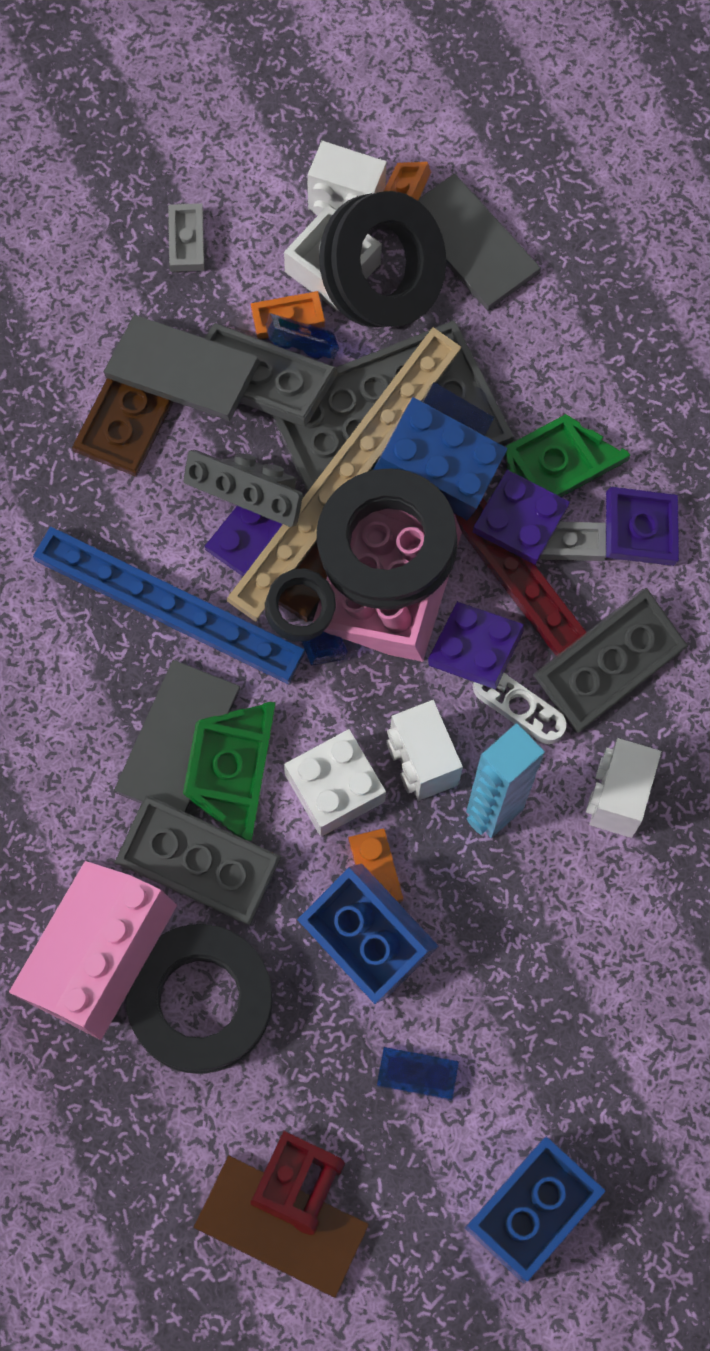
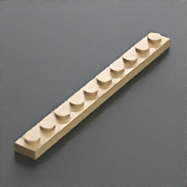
(355, 457)

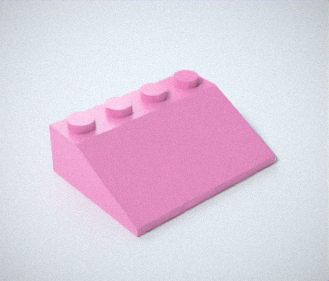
(387, 542)
(94, 948)

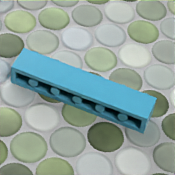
(503, 781)

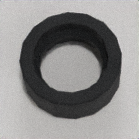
(319, 585)

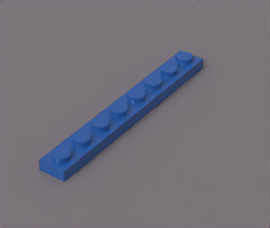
(169, 605)

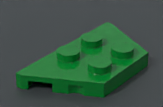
(563, 456)
(229, 766)

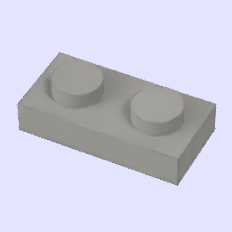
(186, 237)
(577, 542)

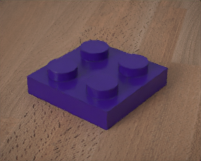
(521, 517)
(642, 526)
(242, 539)
(476, 645)

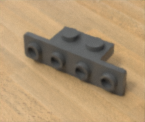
(246, 484)

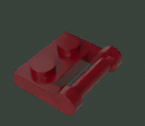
(285, 1177)

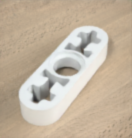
(546, 714)

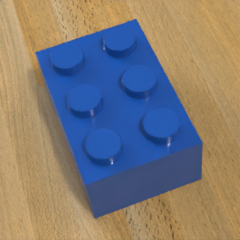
(445, 454)
(367, 933)
(534, 1209)

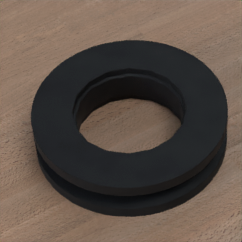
(342, 265)
(376, 492)
(237, 1038)

